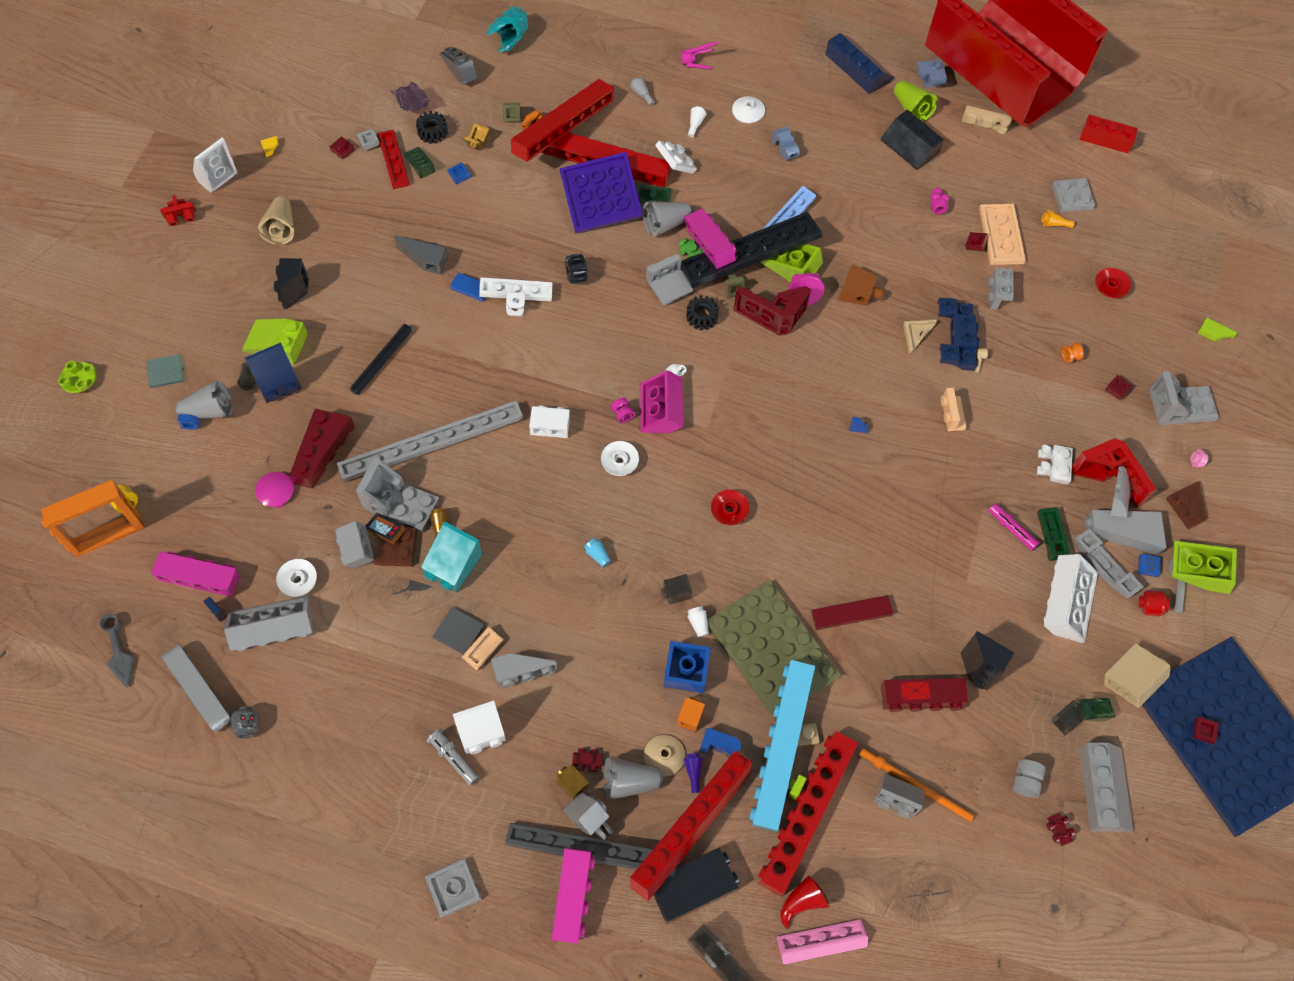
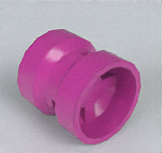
(622, 409)

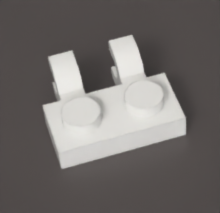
(1060, 465)

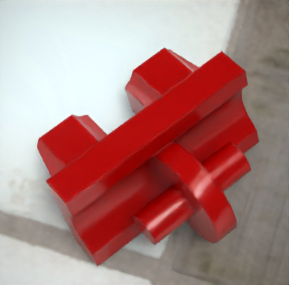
(176, 208)

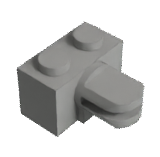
(589, 815)

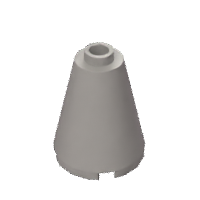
(664, 215)
(207, 402)
(629, 778)

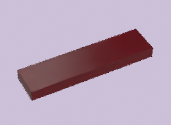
(851, 612)

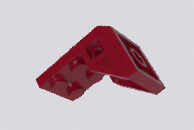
(768, 314)

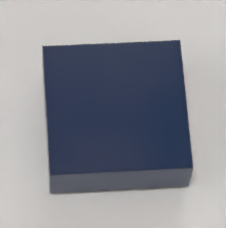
(214, 609)

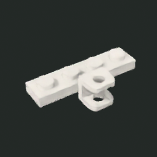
(515, 292)

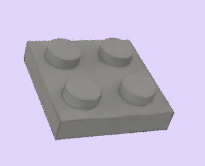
(1073, 195)

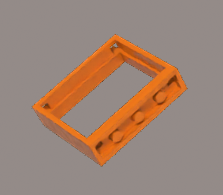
(86, 502)

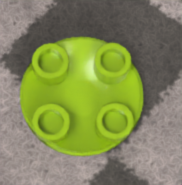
(77, 376)

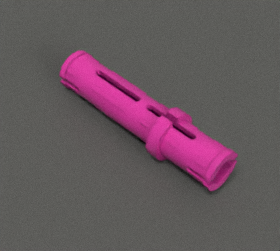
(996, 510)

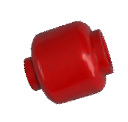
(1153, 603)

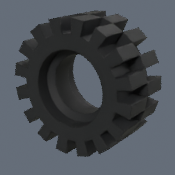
(428, 120)
(702, 303)

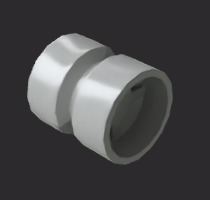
(1028, 778)

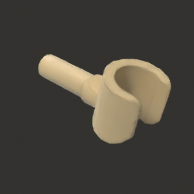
(982, 353)

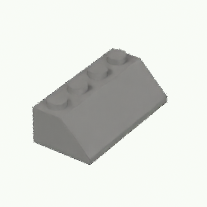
(269, 623)
(1105, 788)

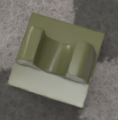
(511, 112)
(733, 284)

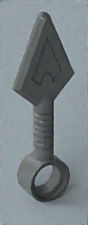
(121, 662)

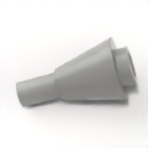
(639, 87)

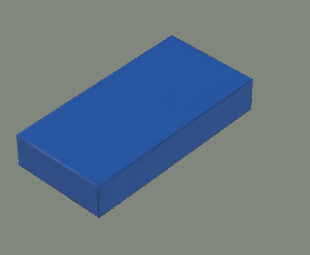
(467, 286)

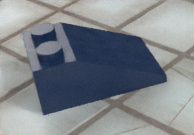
(273, 372)

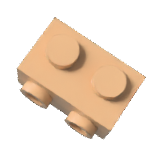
(953, 411)

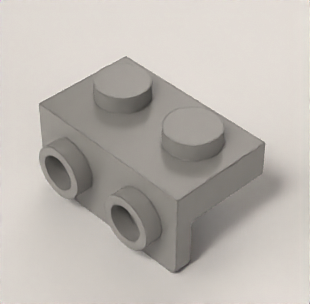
(1000, 287)

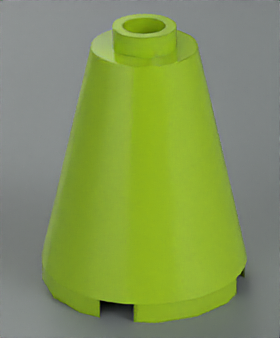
(916, 99)

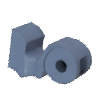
(787, 147)

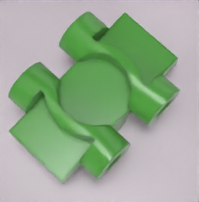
(689, 247)

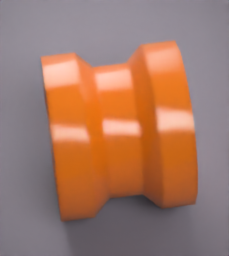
(1072, 352)

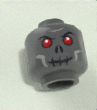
(245, 722)

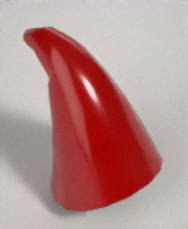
(804, 897)

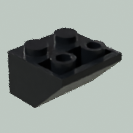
(291, 281)

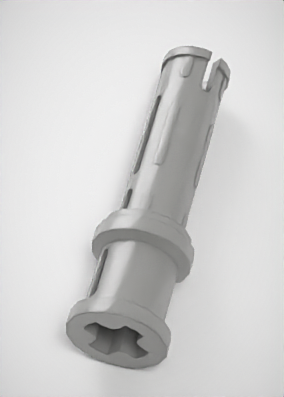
(447, 750)

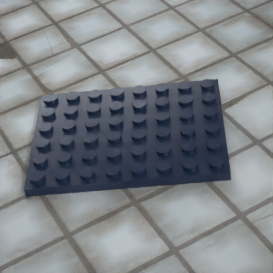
(1252, 762)

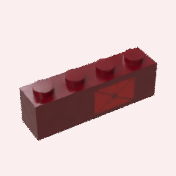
(924, 694)

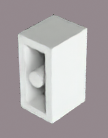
(549, 421)

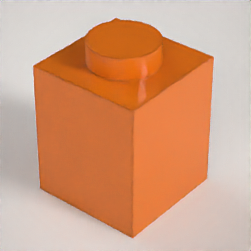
(690, 713)

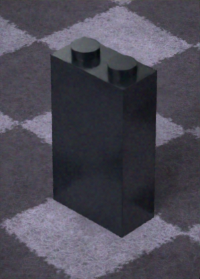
(696, 885)

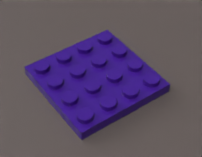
(601, 192)

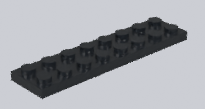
(754, 248)

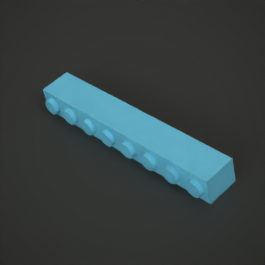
(783, 746)

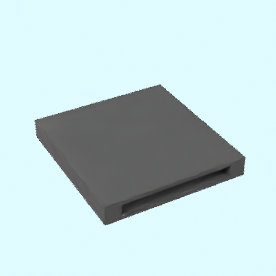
(458, 631)

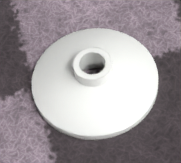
(748, 109)
(619, 451)
(290, 572)

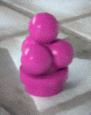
(939, 201)

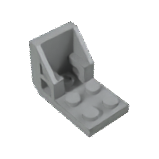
(1180, 404)
(386, 494)

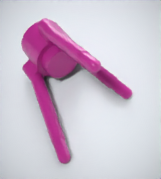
(688, 55)

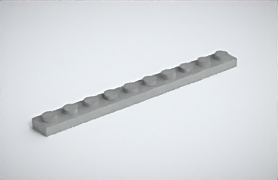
(432, 440)

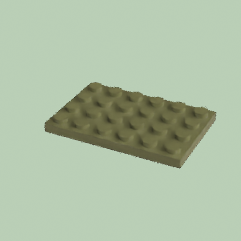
(763, 637)

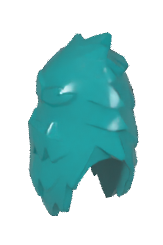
(510, 27)

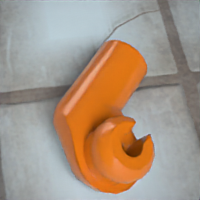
(530, 118)

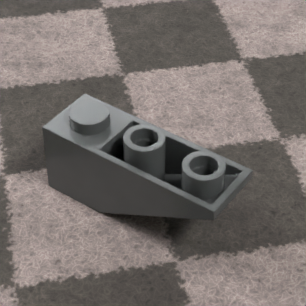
(459, 64)
(425, 255)

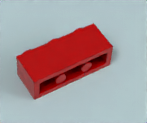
(1108, 133)

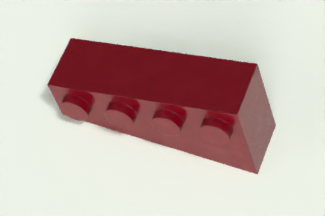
(319, 445)

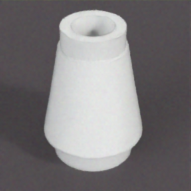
(698, 620)

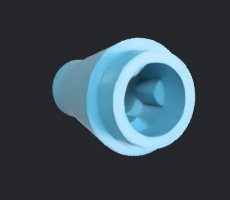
(597, 551)

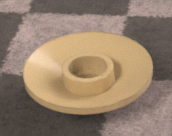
(667, 765)

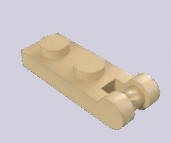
(986, 119)

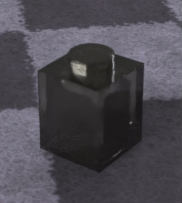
(676, 589)
(1069, 717)

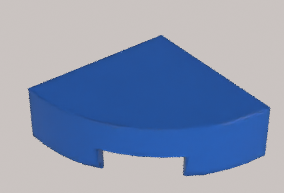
(858, 426)

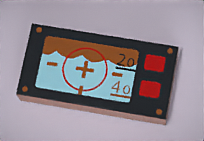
(385, 528)

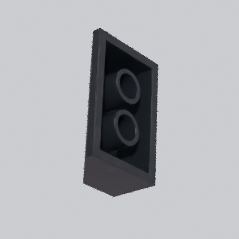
(912, 139)
(984, 660)

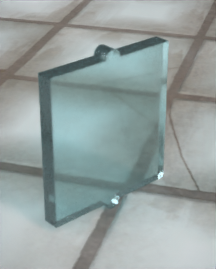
(165, 371)

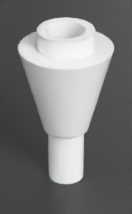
(696, 117)

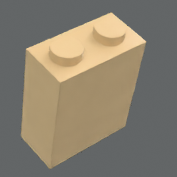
(1137, 675)

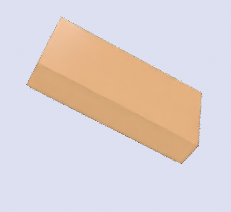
(482, 648)

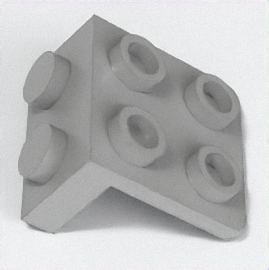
(668, 280)

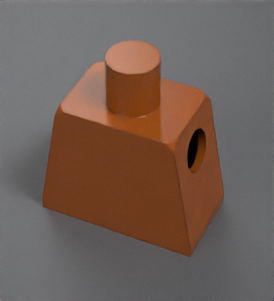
(860, 287)

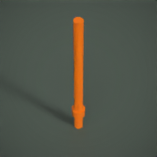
(880, 762)

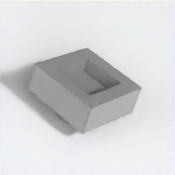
(368, 139)

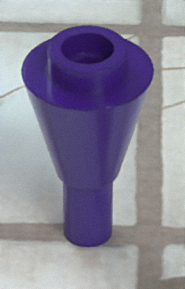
(693, 766)

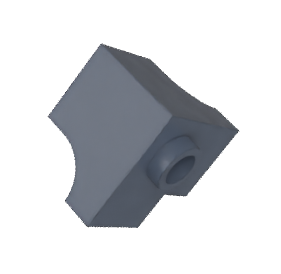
(931, 72)

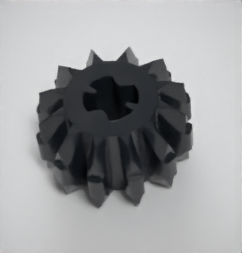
(576, 268)

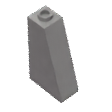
(1138, 531)

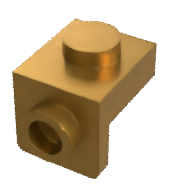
(477, 136)

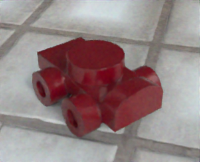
(588, 759)
(1060, 832)

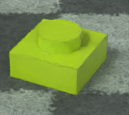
(795, 787)

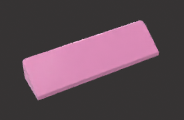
(822, 941)

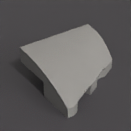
(1122, 494)

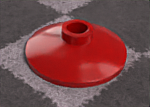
(1113, 283)
(733, 500)

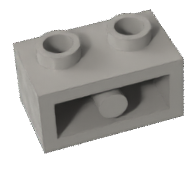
(354, 545)

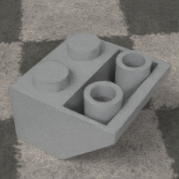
(899, 796)

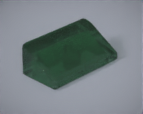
(653, 193)

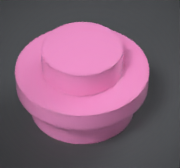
(1199, 458)

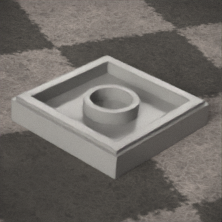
(453, 888)

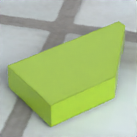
(1215, 331)

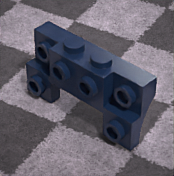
(962, 334)

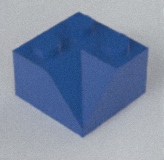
(686, 667)

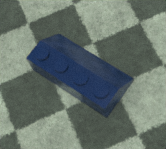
(857, 63)

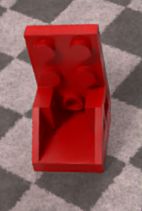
(1115, 453)

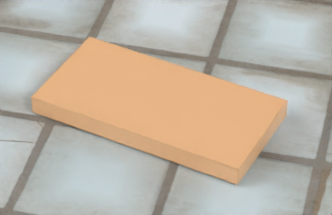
(1003, 232)

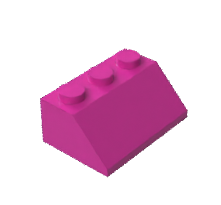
(661, 403)

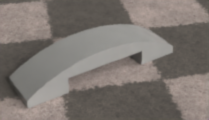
(1106, 567)

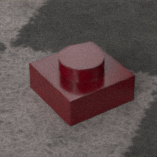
(342, 147)
(976, 241)
(1118, 387)
(1205, 730)

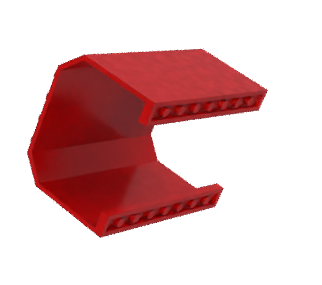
(1018, 51)

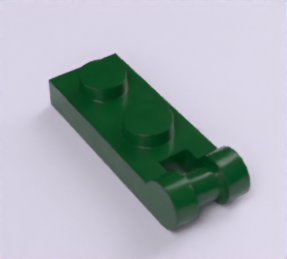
(1053, 532)

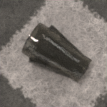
(246, 379)

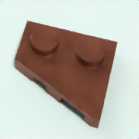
(1189, 505)
(399, 553)

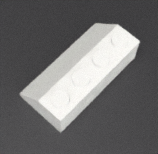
(1071, 598)

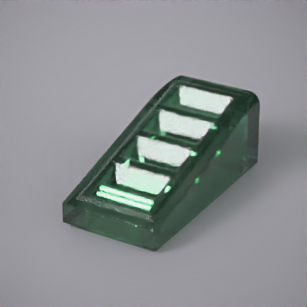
(422, 171)
(1097, 709)

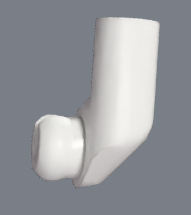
(677, 369)

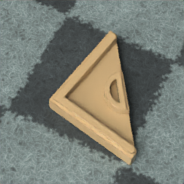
(916, 331)

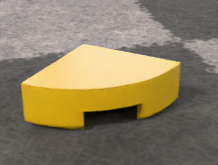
(269, 145)

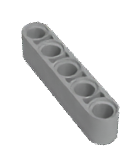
(196, 688)

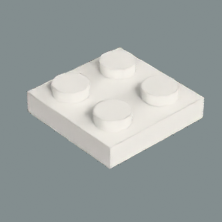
(676, 157)

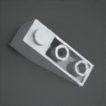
(516, 668)

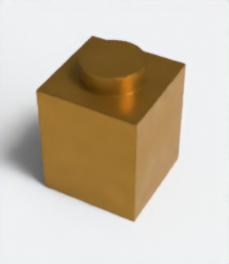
(571, 781)

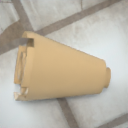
(277, 222)

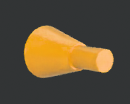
(1052, 219)

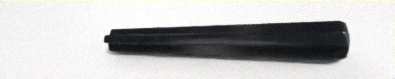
(380, 359)

